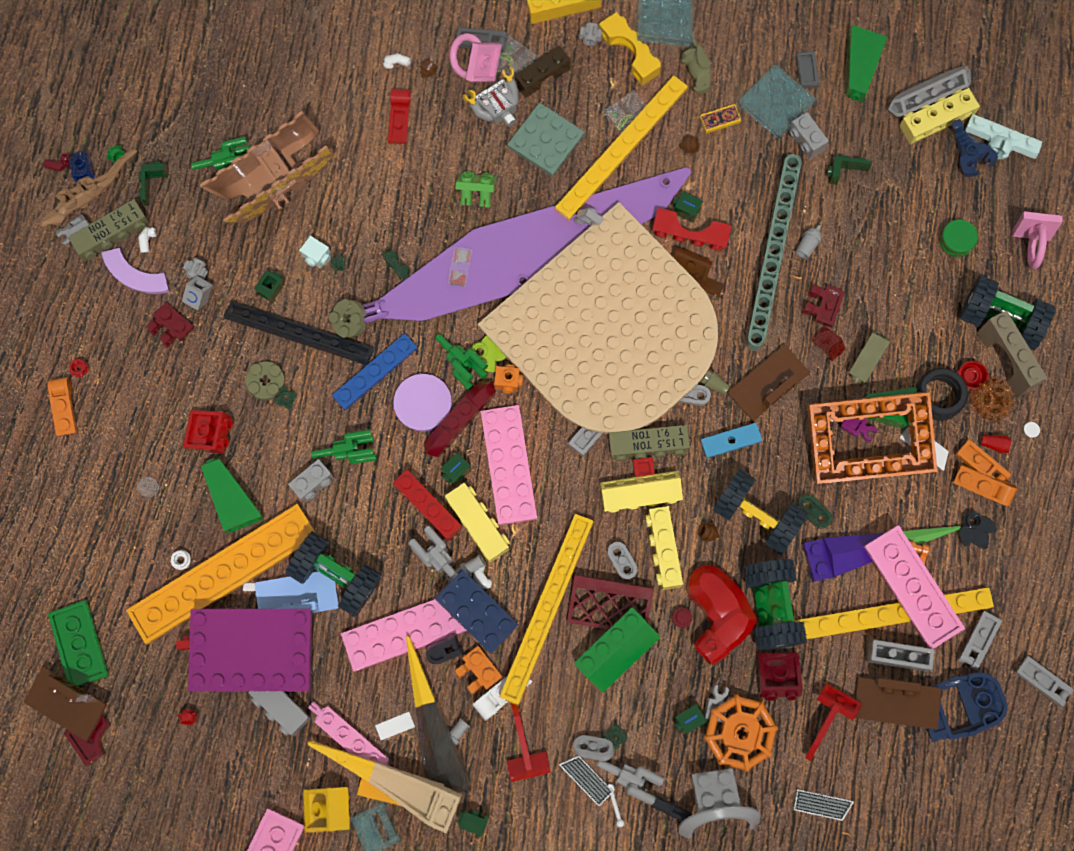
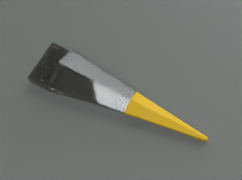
(439, 754)

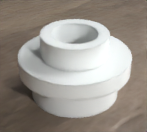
(176, 555)

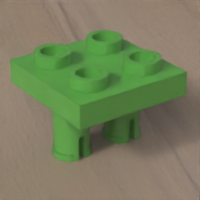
(469, 182)

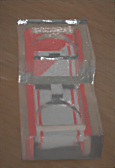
(460, 266)

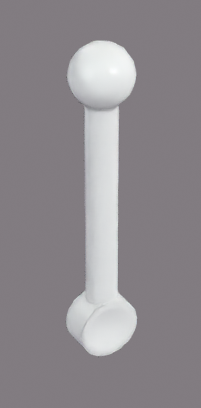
(620, 823)

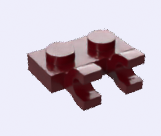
(828, 307)
(172, 321)

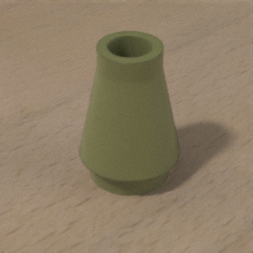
(715, 382)

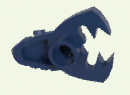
(971, 150)

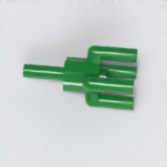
(224, 157)
(462, 362)
(349, 448)

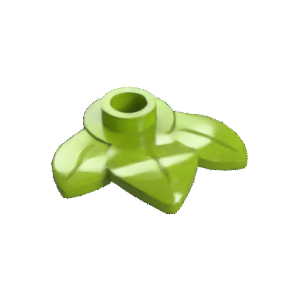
(490, 355)

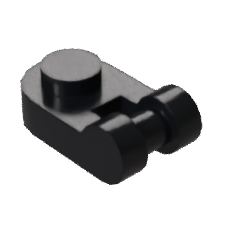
(437, 653)

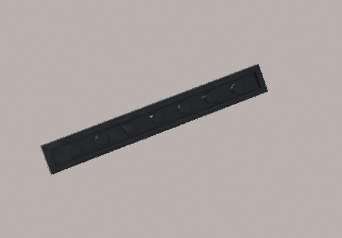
(299, 333)

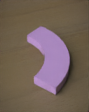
(133, 278)

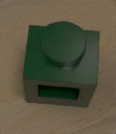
(266, 280)
(472, 822)

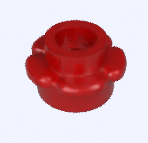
(74, 368)
(187, 717)

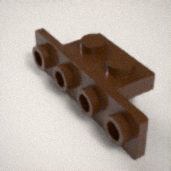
(699, 269)

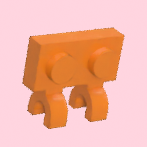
(481, 667)

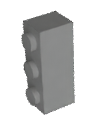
(900, 655)
(282, 708)

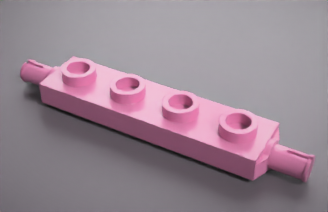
(346, 734)

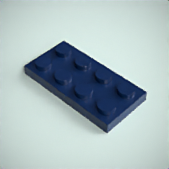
(476, 611)

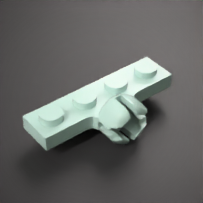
(1002, 138)

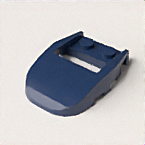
(982, 702)

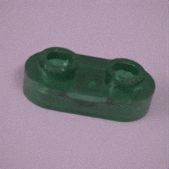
(392, 260)
(816, 509)

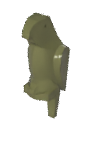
(698, 66)

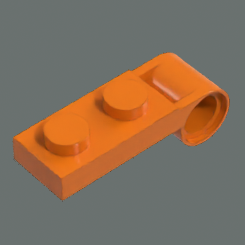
(61, 406)
(985, 485)

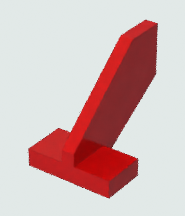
(839, 703)
(528, 765)

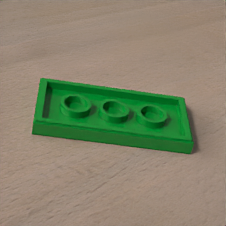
(78, 644)

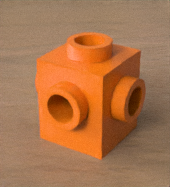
(508, 379)

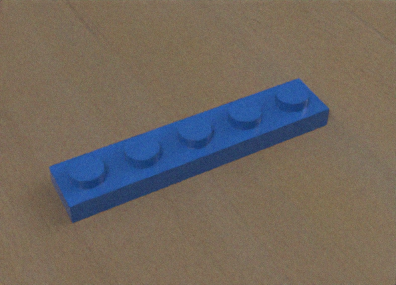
(374, 372)

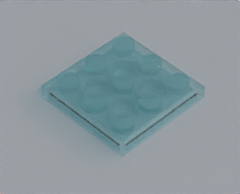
(665, 21)
(776, 101)

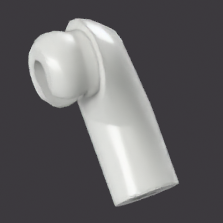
(396, 58)
(144, 238)
(481, 579)

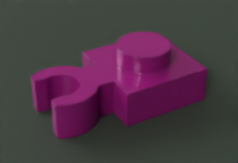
(857, 427)

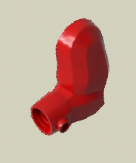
(724, 608)

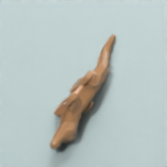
(84, 192)

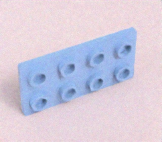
(286, 593)

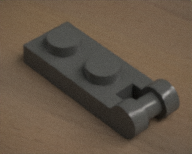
(484, 36)

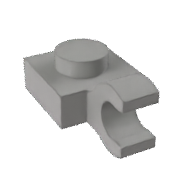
(588, 216)
(72, 227)

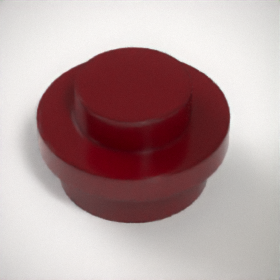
(682, 617)

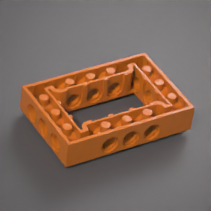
(921, 432)

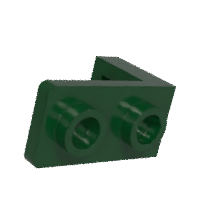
(844, 161)
(148, 171)

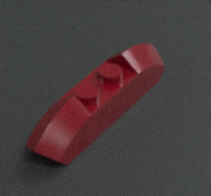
(459, 418)

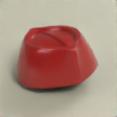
(973, 374)

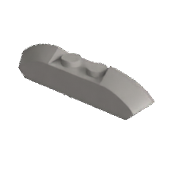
(930, 91)

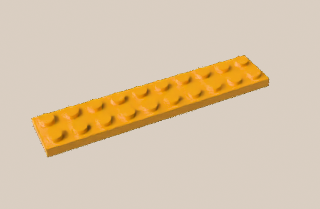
(220, 574)

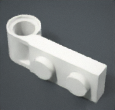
(491, 702)

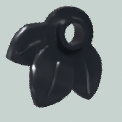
(978, 532)

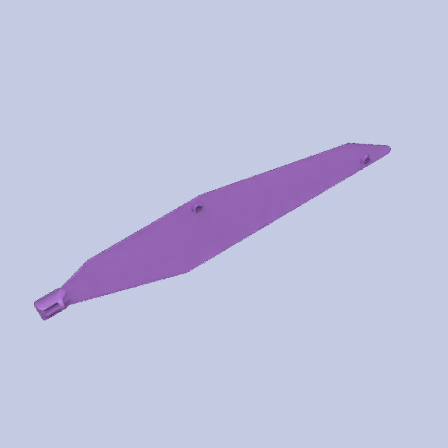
(513, 252)

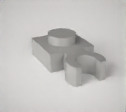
(716, 701)

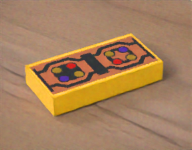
(720, 118)

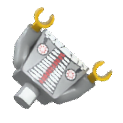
(496, 102)

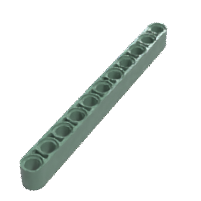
(770, 259)

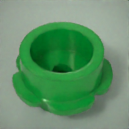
(115, 153)

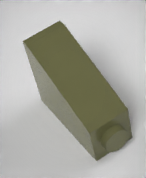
(869, 356)

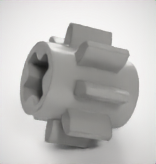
(590, 34)
(195, 268)

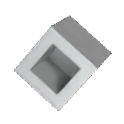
(197, 293)

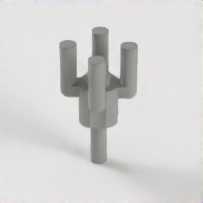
(436, 554)
(634, 779)

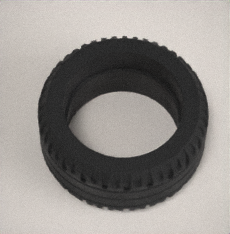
(957, 384)

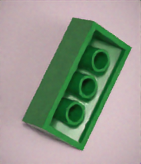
(617, 650)

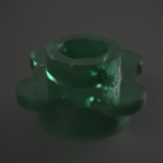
(338, 263)
(288, 403)
(615, 730)

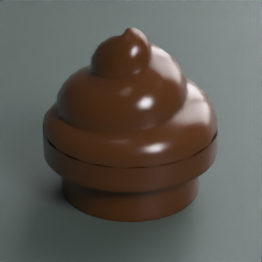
(427, 68)
(690, 144)
(708, 532)

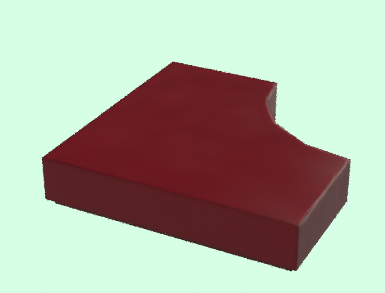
(90, 749)

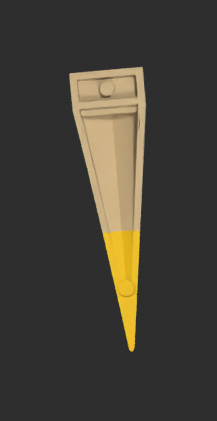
(420, 796)

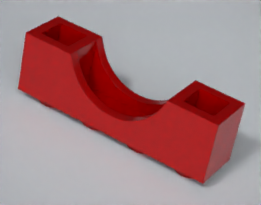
(715, 235)
(427, 505)

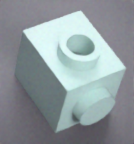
(315, 252)

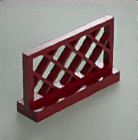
(607, 586)

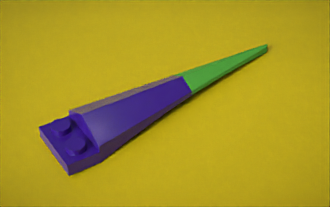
(843, 554)

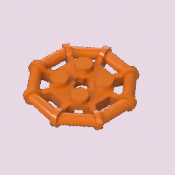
(729, 735)

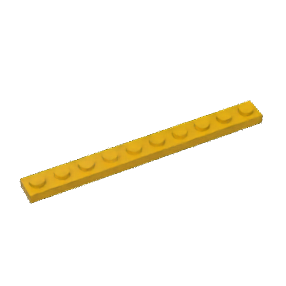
(621, 148)
(546, 610)
(888, 615)

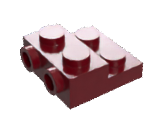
(779, 676)

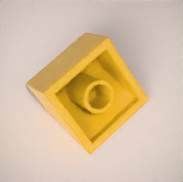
(326, 809)

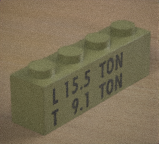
(108, 230)
(649, 443)

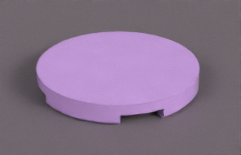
(422, 402)

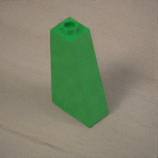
(862, 59)
(230, 500)

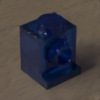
(81, 166)

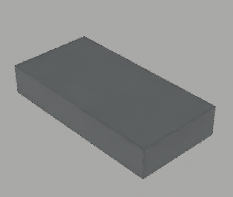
(807, 69)

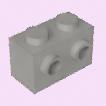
(808, 135)
(311, 481)

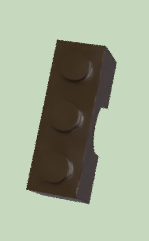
(531, 77)

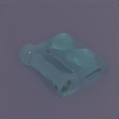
(368, 830)

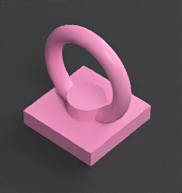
(482, 61)
(1036, 227)

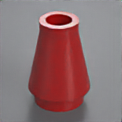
(998, 443)

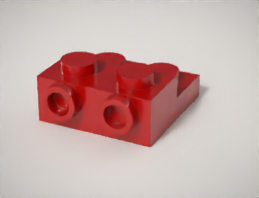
(207, 431)

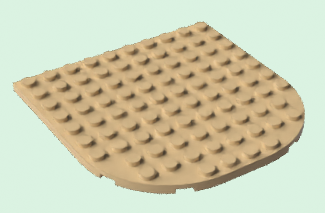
(609, 328)

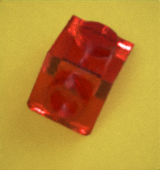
(829, 343)

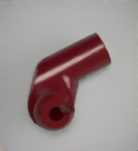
(58, 165)

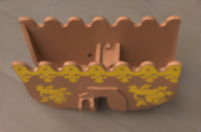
(264, 175)

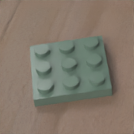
(546, 139)

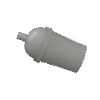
(809, 242)

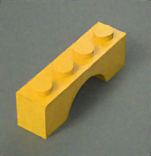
(617, 32)

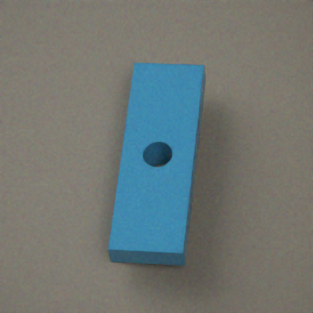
(742, 437)

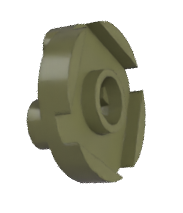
(338, 318)
(258, 372)

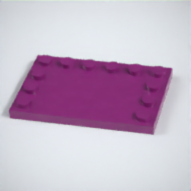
(250, 650)

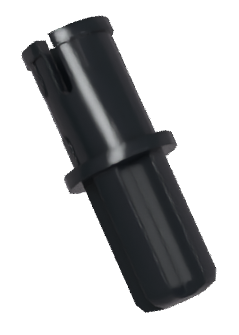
(670, 809)

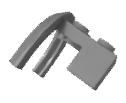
(716, 800)

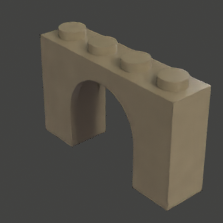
(1026, 368)

